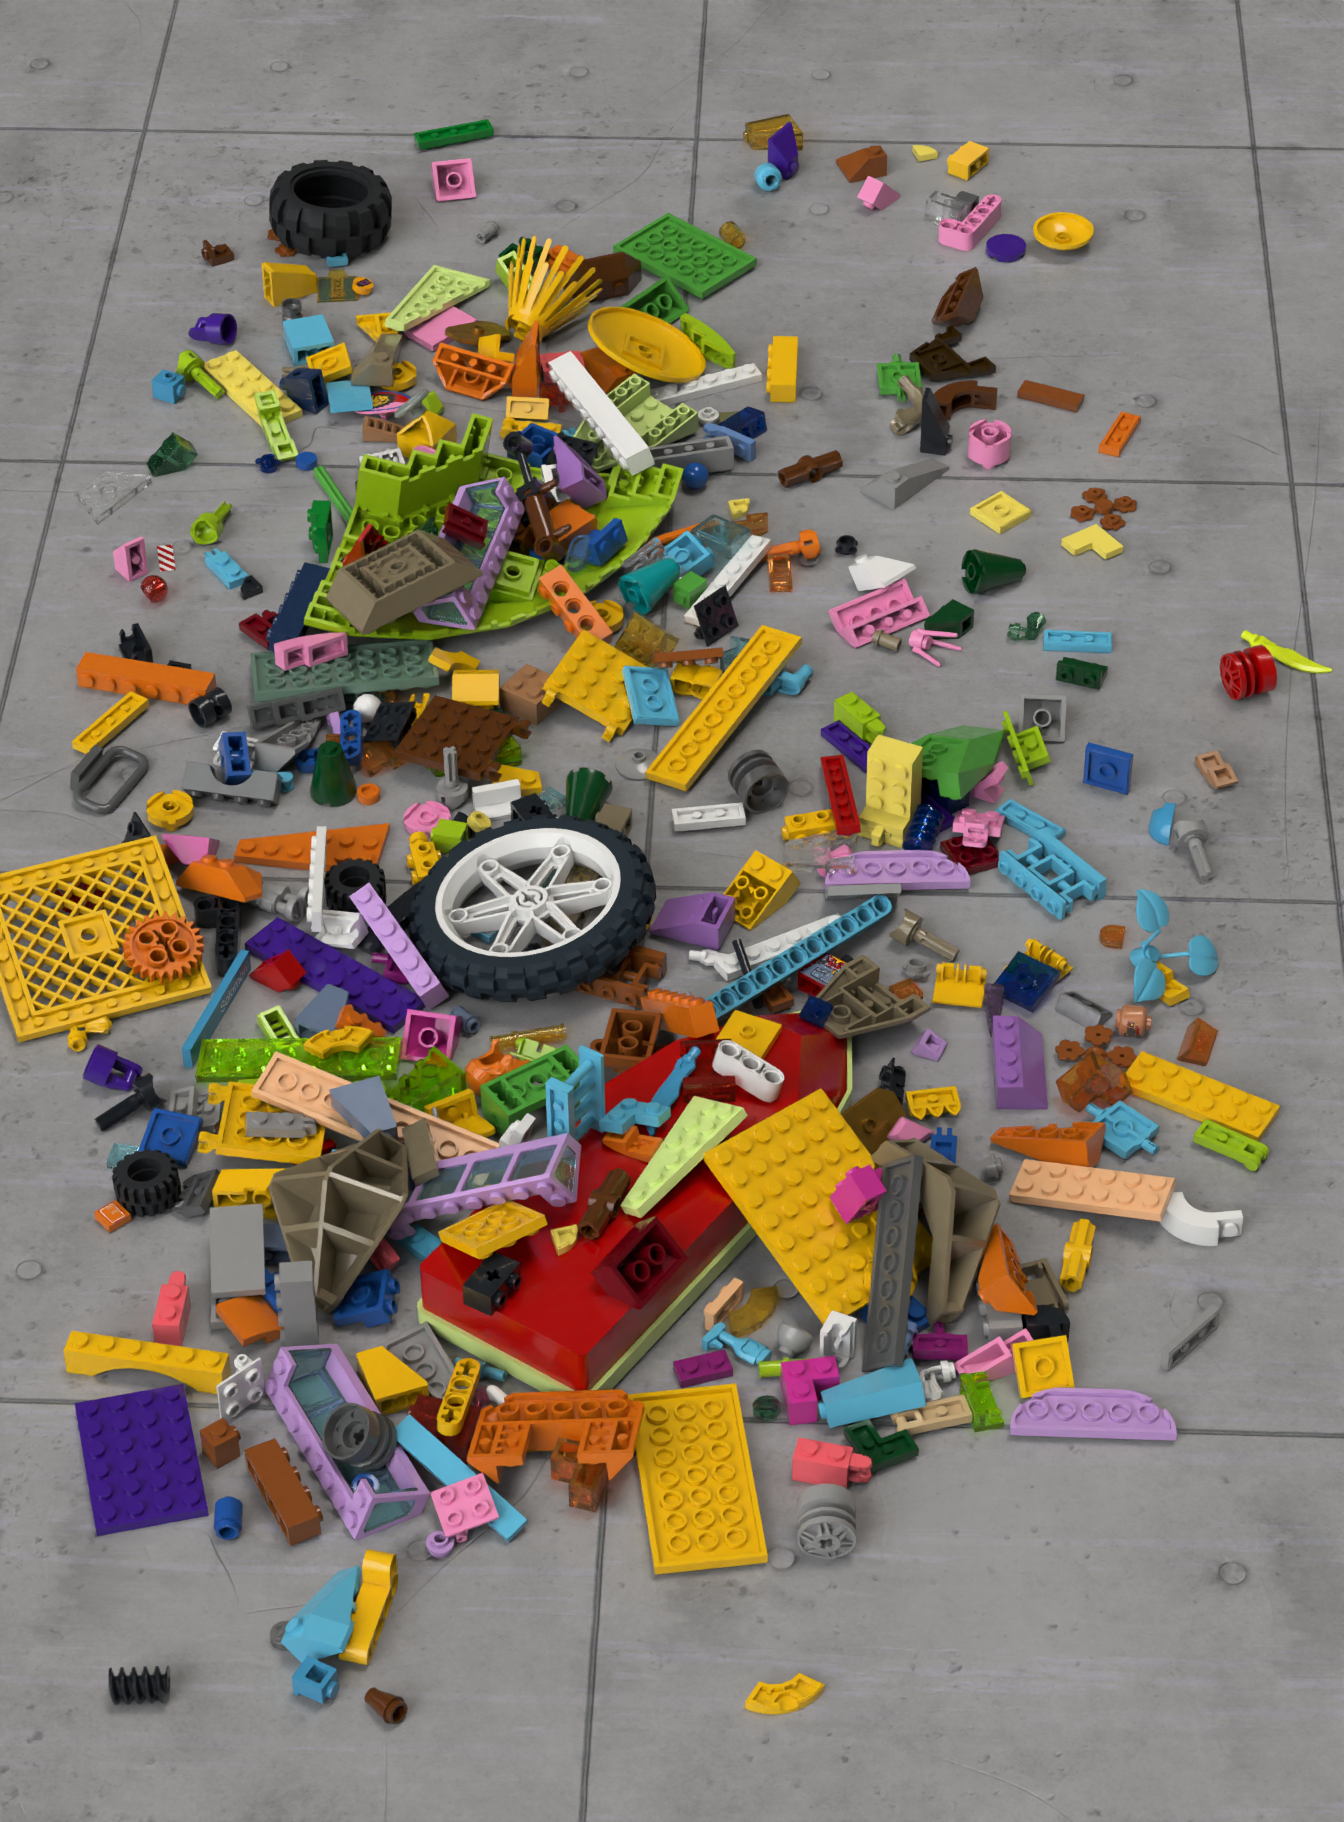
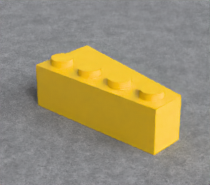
(245, 1188)

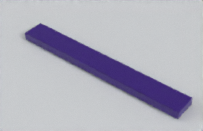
(856, 751)

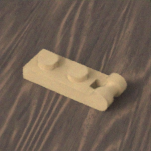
(934, 1415)

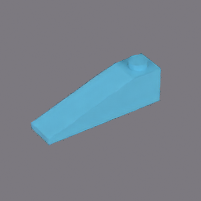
(325, 1621)

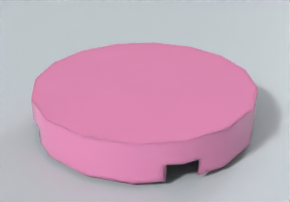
(425, 817)

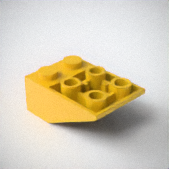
(760, 889)

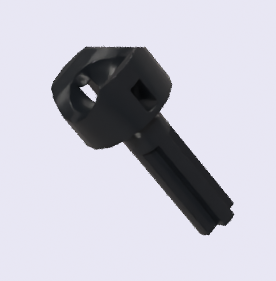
(143, 1095)

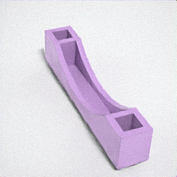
(399, 946)

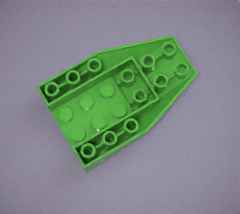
(959, 757)

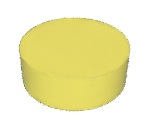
(478, 821)

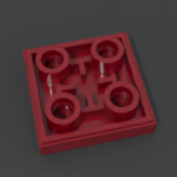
(972, 858)

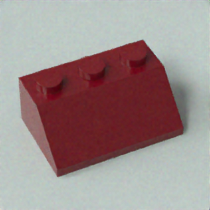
(640, 1263)

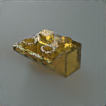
(645, 638)

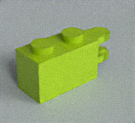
(858, 717)

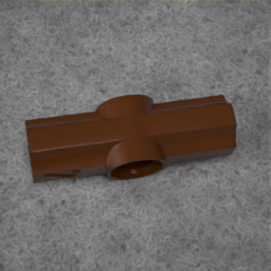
(810, 468)
(604, 1203)

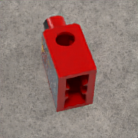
(819, 972)

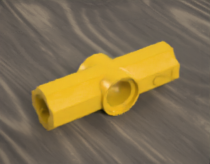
(1077, 1255)

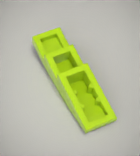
(709, 341)

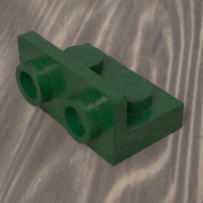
(1081, 673)

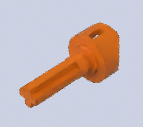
(795, 547)

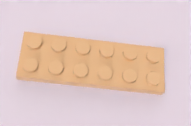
(1092, 1190)

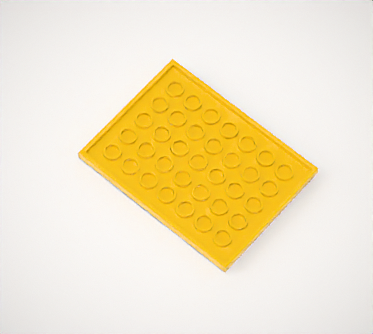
(783, 1186)

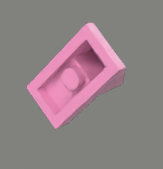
(989, 786)

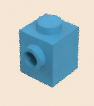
(168, 386)

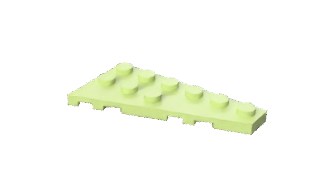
(433, 294)
(695, 1132)

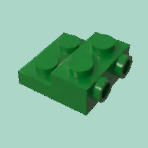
(321, 528)

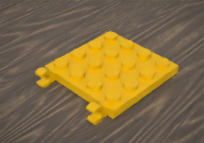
(593, 683)
(232, 1131)

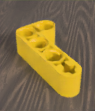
(372, 1606)

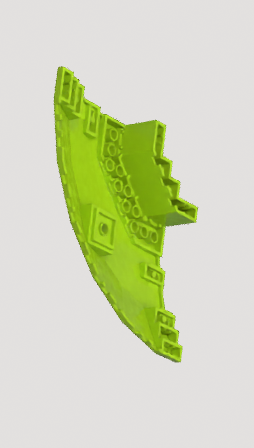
(404, 496)

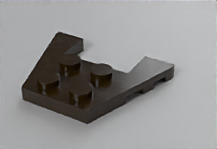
(941, 362)

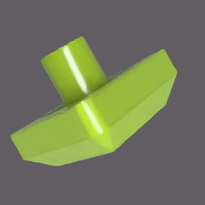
(433, 403)

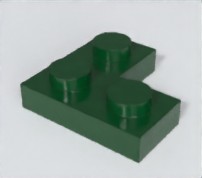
(882, 1451)

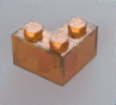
(1093, 1079)
(585, 1480)

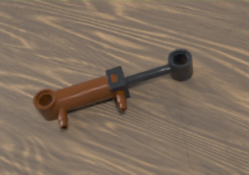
(535, 499)

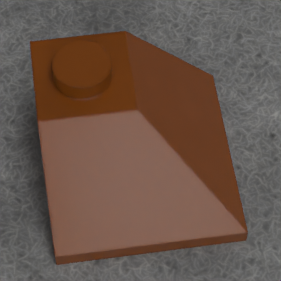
(864, 163)

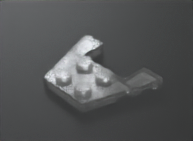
(816, 852)

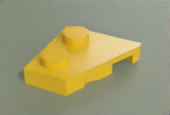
(374, 324)
(528, 779)

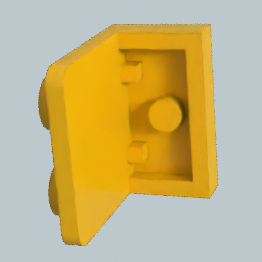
(463, 1112)

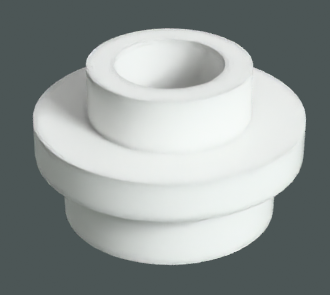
(708, 415)

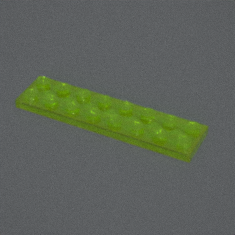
(247, 1058)

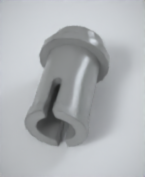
(491, 229)

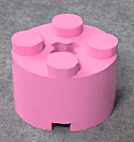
(989, 443)

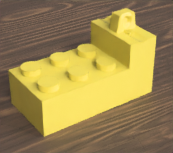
(891, 790)

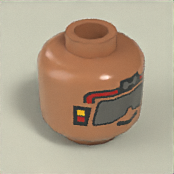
(1133, 1021)

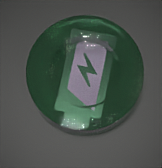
(766, 1408)

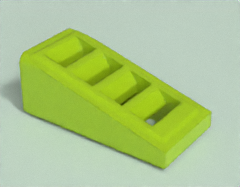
(272, 1015)

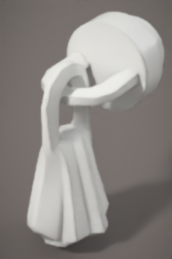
(930, 1386)

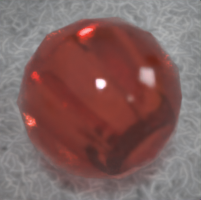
(154, 588)

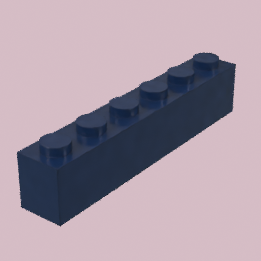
(291, 614)

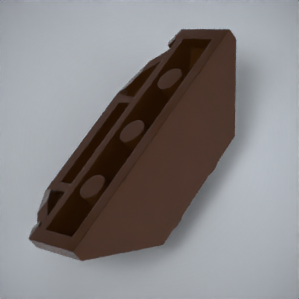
(618, 273)
(960, 300)

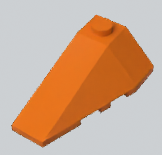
(604, 369)
(1069, 1145)
(1002, 1279)

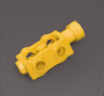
(807, 824)
(421, 856)

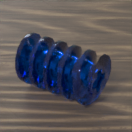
(923, 828)

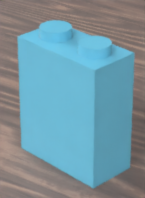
(306, 337)

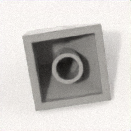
(1046, 712)

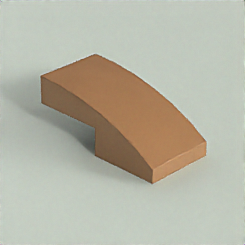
(1215, 770)

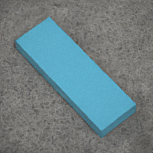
(1077, 641)
(1027, 820)

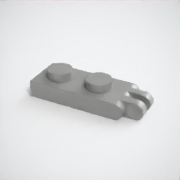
(279, 1125)

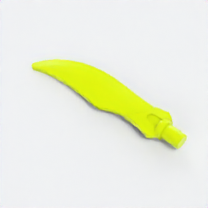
(1285, 655)

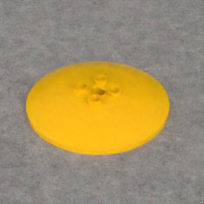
(646, 344)

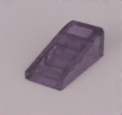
(993, 1002)

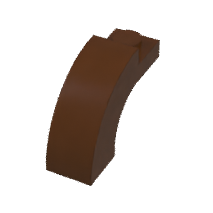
(965, 395)

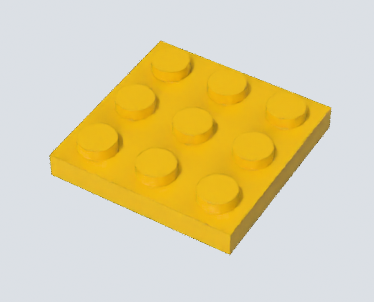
(493, 1229)

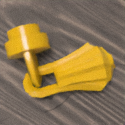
(78, 1040)

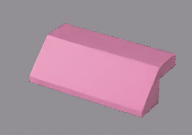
(882, 609)

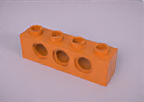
(560, 581)

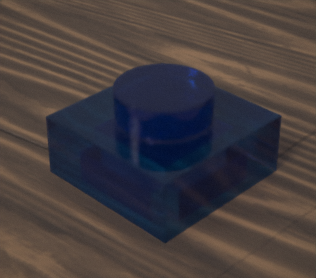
(816, 1011)

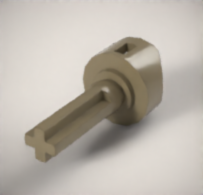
(912, 930)

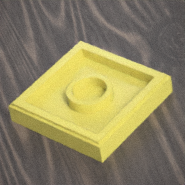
(1000, 512)

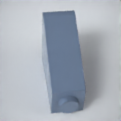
(321, 1012)
(365, 1107)

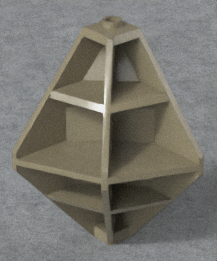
(340, 1210)
(960, 1219)

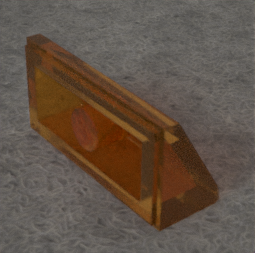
(1197, 1043)

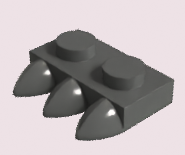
(198, 1195)

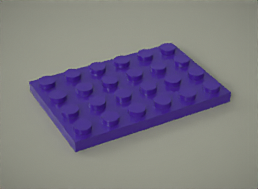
(140, 1459)

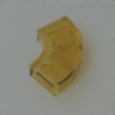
(755, 1312)

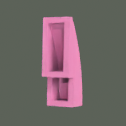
(310, 650)
(993, 1358)

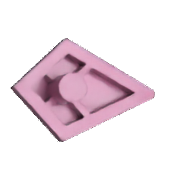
(907, 1129)

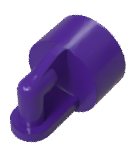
(216, 328)
(101, 1064)

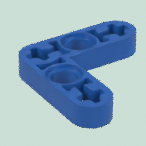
(349, 747)

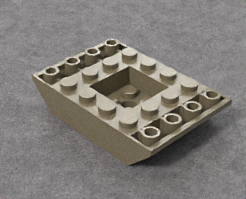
(399, 580)

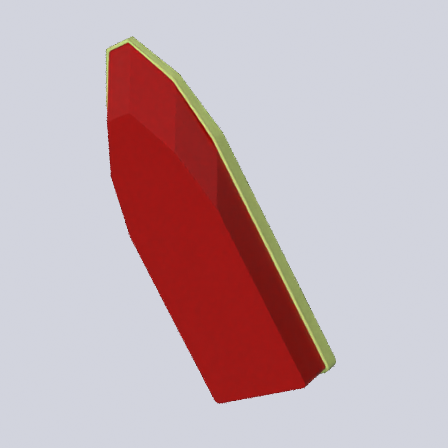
(560, 1322)

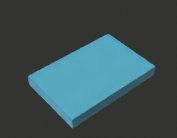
(348, 397)
(650, 696)

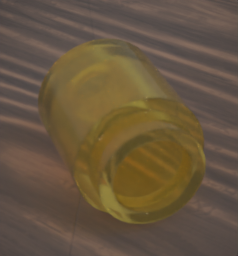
(732, 234)

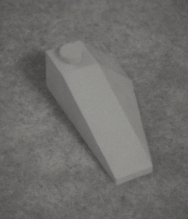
(904, 482)
(284, 744)

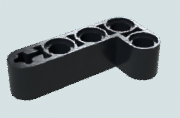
(226, 917)

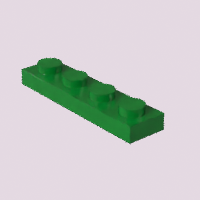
(453, 134)

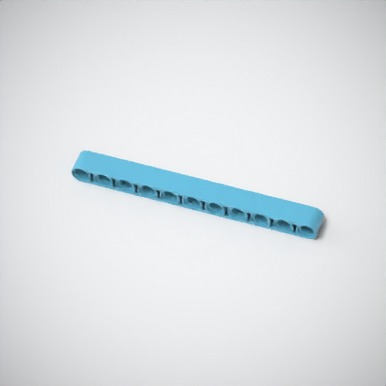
(799, 955)

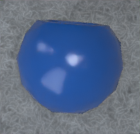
(695, 475)

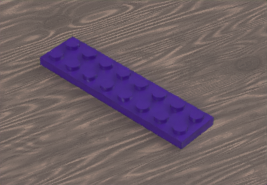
(368, 990)

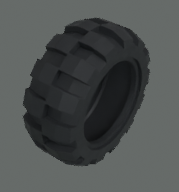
(330, 208)

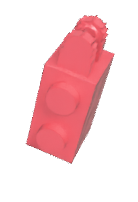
(172, 1311)
(829, 1464)

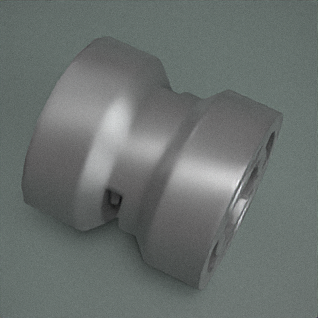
(291, 309)

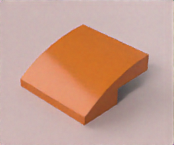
(250, 1319)

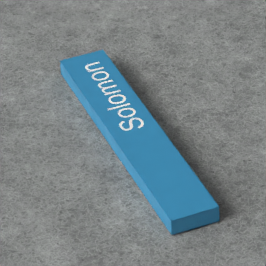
(216, 1007)

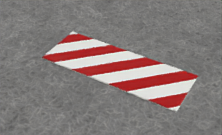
(166, 558)

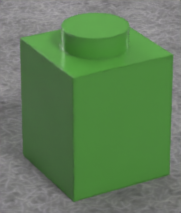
(689, 589)

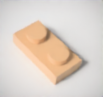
(727, 1300)

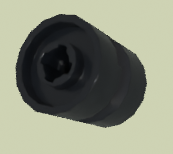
(210, 707)

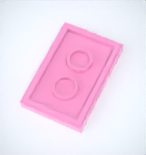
(432, 331)

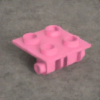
(464, 1506)

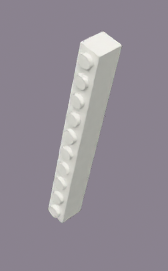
(600, 414)

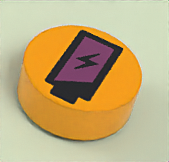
(362, 286)

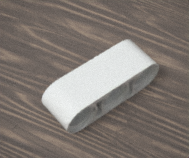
(749, 1070)

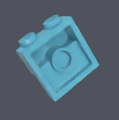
(691, 554)

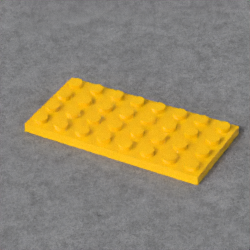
(698, 1480)

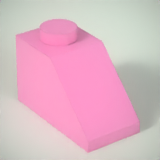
(877, 194)
(131, 559)

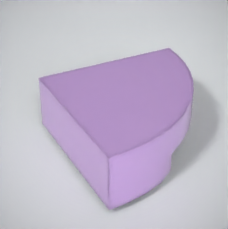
(334, 720)

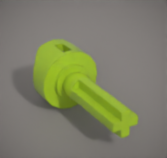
(191, 367)
(209, 525)

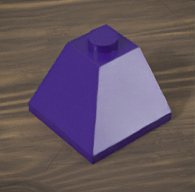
(783, 151)

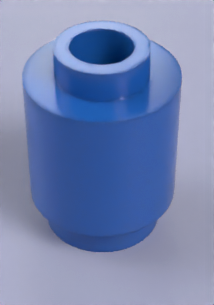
(228, 1517)

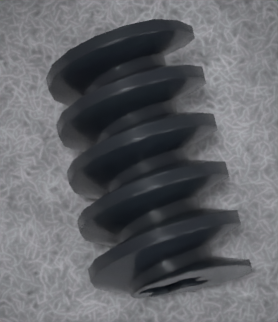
(139, 1685)

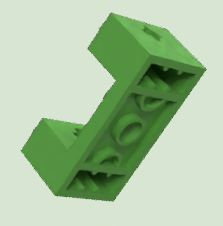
(513, 1093)

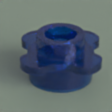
(268, 463)

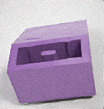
(577, 476)
(696, 919)

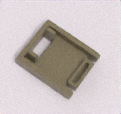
(1046, 1286)

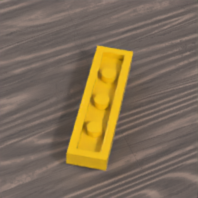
(111, 722)

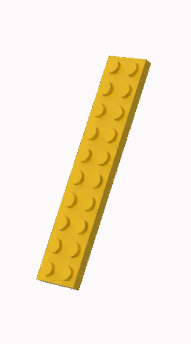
(723, 708)

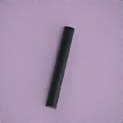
(745, 967)

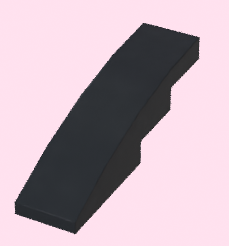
(400, 911)

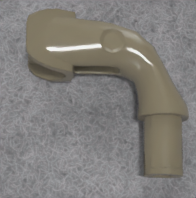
(908, 418)

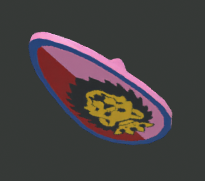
(386, 403)

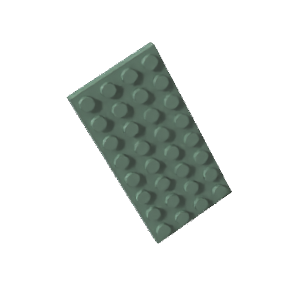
(364, 669)

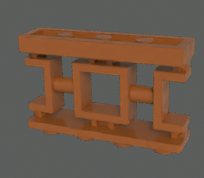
(646, 960)

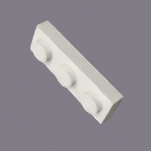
(708, 817)

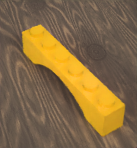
(98, 1353)

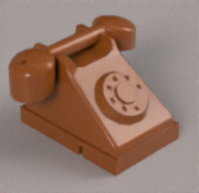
(629, 1038)

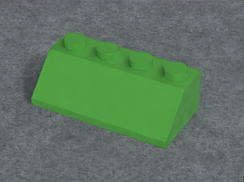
(660, 301)

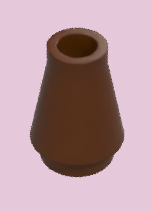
(386, 1705)

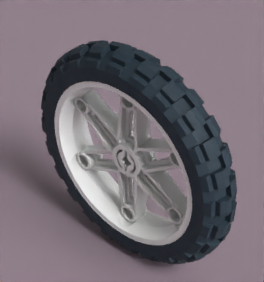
(577, 954)

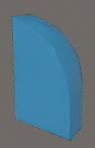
(1162, 823)

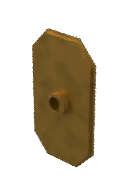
(470, 332)
(874, 1117)

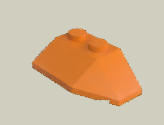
(471, 372)
(222, 879)

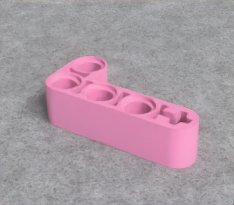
(974, 227)

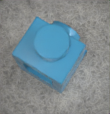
(315, 1680)

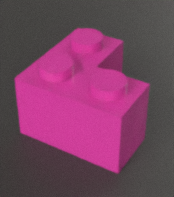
(858, 1193)
(802, 1386)

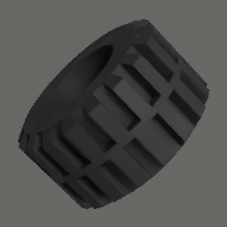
(350, 877)
(147, 1182)

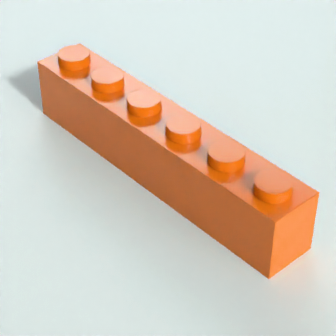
(143, 678)
(682, 1013)

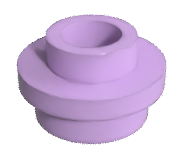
(439, 1549)

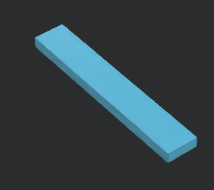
(451, 1469)

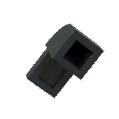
(1046, 1323)

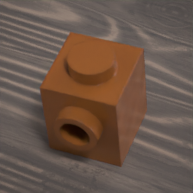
(220, 1442)

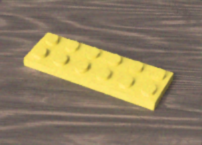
(243, 380)

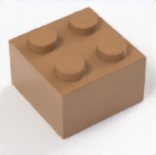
(524, 693)

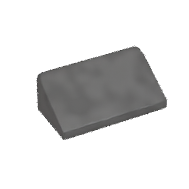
(1082, 1009)

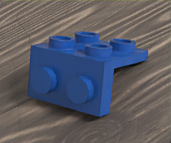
(606, 542)

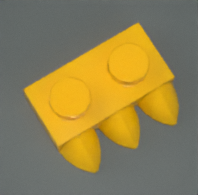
(933, 1102)

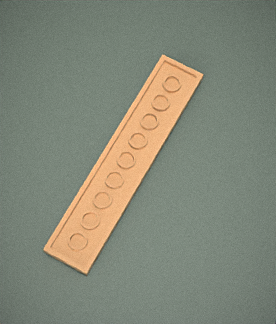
(305, 1091)

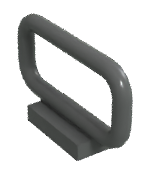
(91, 767)

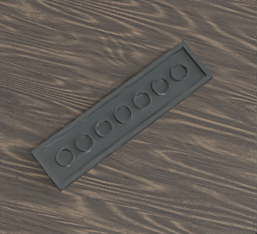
(893, 1264)

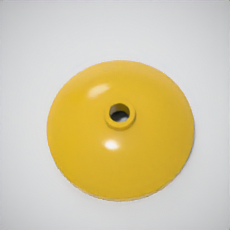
(1063, 231)

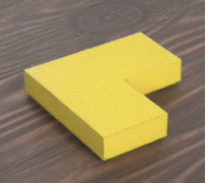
(1092, 538)

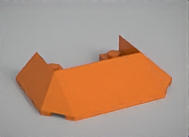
(600, 1419)

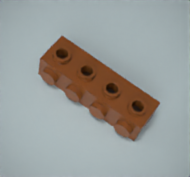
(283, 1491)

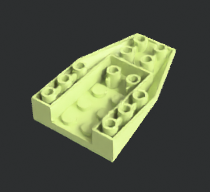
(649, 417)

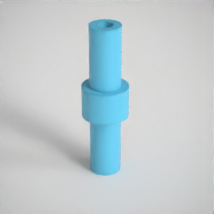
(487, 1371)

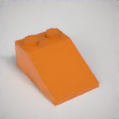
(527, 367)

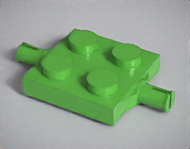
(891, 372)

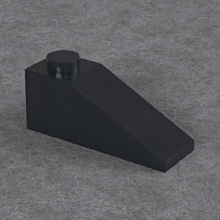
(934, 427)

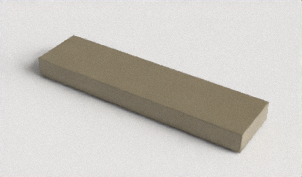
(420, 1152)

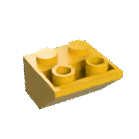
(476, 687)

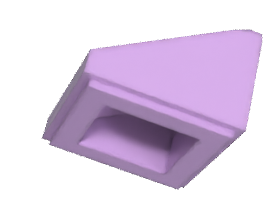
(929, 1045)

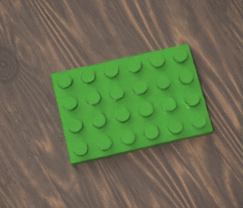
(687, 255)

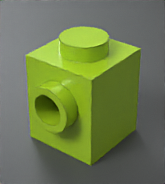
(448, 834)

